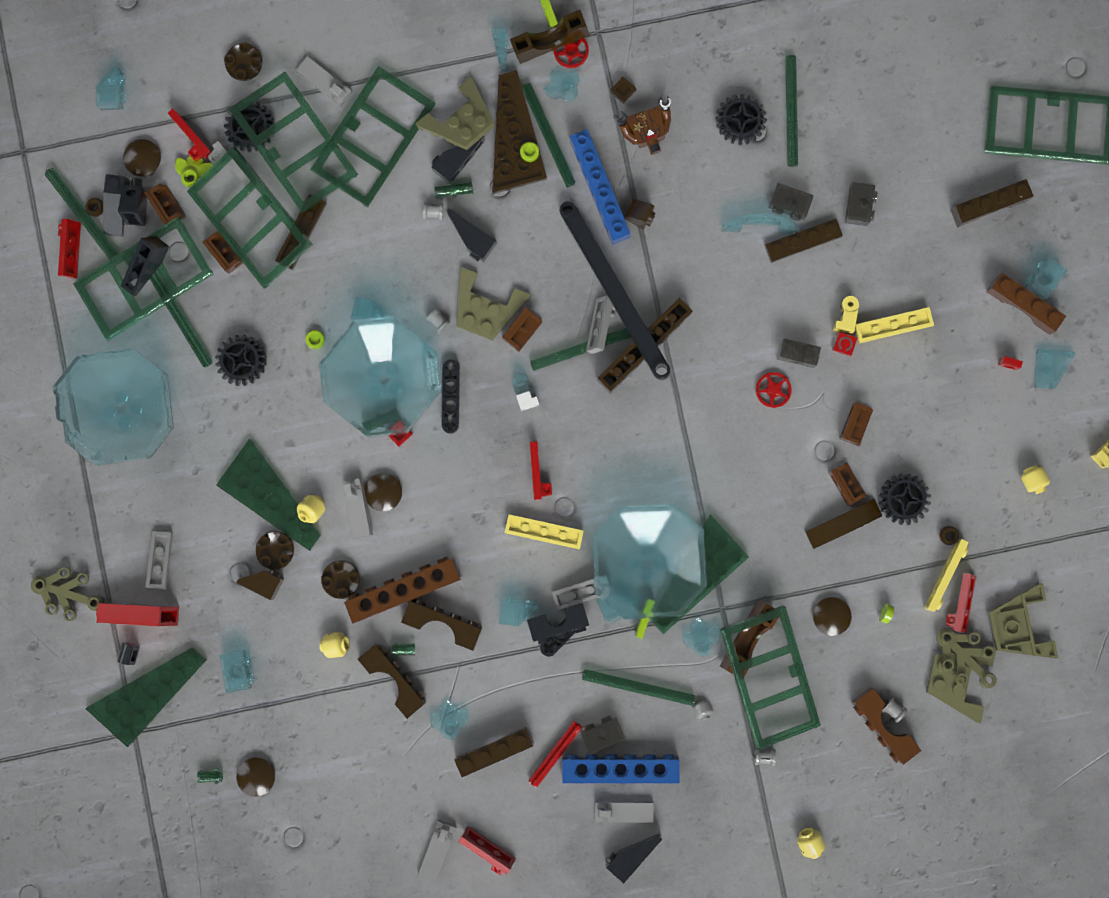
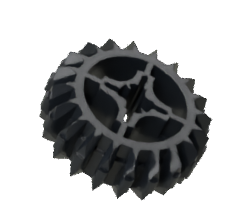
(748, 119)
(235, 136)
(226, 353)
(906, 490)

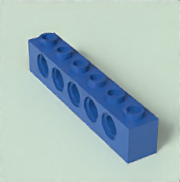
(599, 187)
(669, 775)

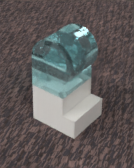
(521, 385)

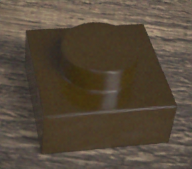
(623, 90)

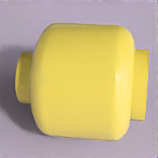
(1035, 479)
(311, 507)
(334, 644)
(811, 843)

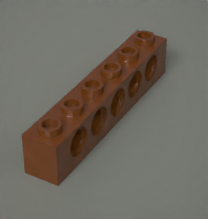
(354, 603)

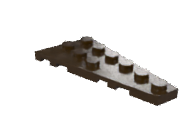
(512, 131)

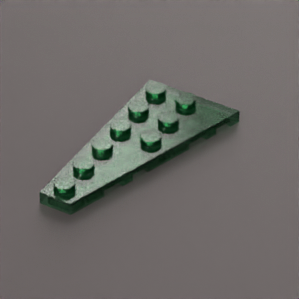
(263, 492)
(721, 558)
(137, 704)

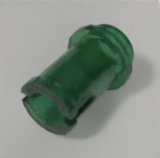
(403, 649)
(210, 776)

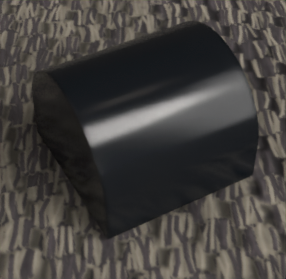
(128, 654)

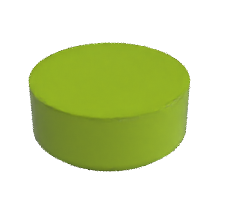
(529, 151)
(315, 339)
(886, 613)

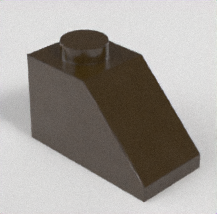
(263, 583)

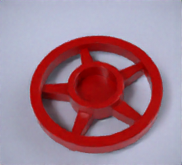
(572, 51)
(773, 390)

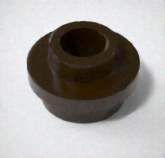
(89, 207)
(955, 535)

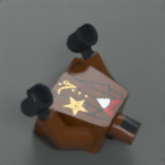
(647, 126)

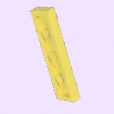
(894, 325)
(544, 531)
(959, 550)

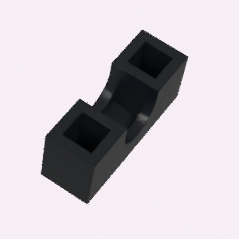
(575, 620)

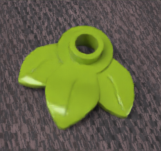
(191, 168)

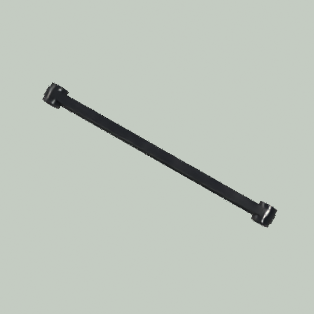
(614, 291)

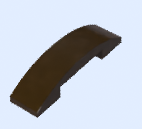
(843, 524)

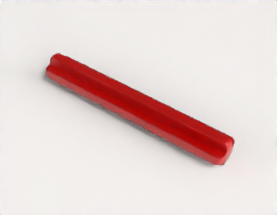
(555, 754)

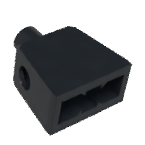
(133, 203)

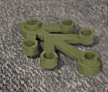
(63, 592)
(963, 656)

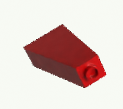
(137, 614)

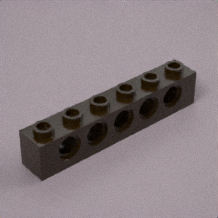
(632, 358)

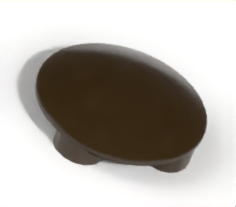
(243, 62)
(142, 158)
(383, 492)
(274, 550)
(340, 579)
(832, 616)
(255, 777)

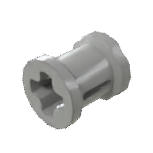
(433, 211)
(438, 321)
(894, 709)
(765, 757)

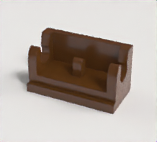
(164, 203)
(222, 252)
(522, 329)
(856, 424)
(847, 484)

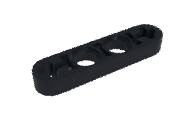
(447, 396)

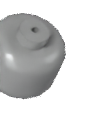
(702, 710)

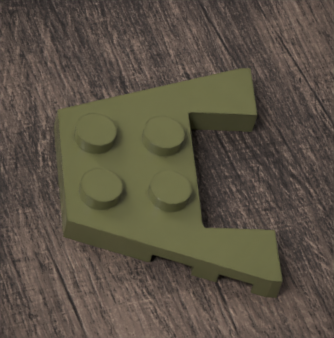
(466, 124)
(481, 314)
(1013, 629)
(944, 688)

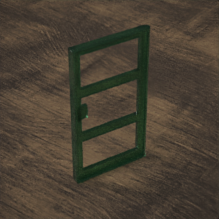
(1053, 99)
(352, 124)
(272, 154)
(263, 202)
(127, 256)
(795, 670)

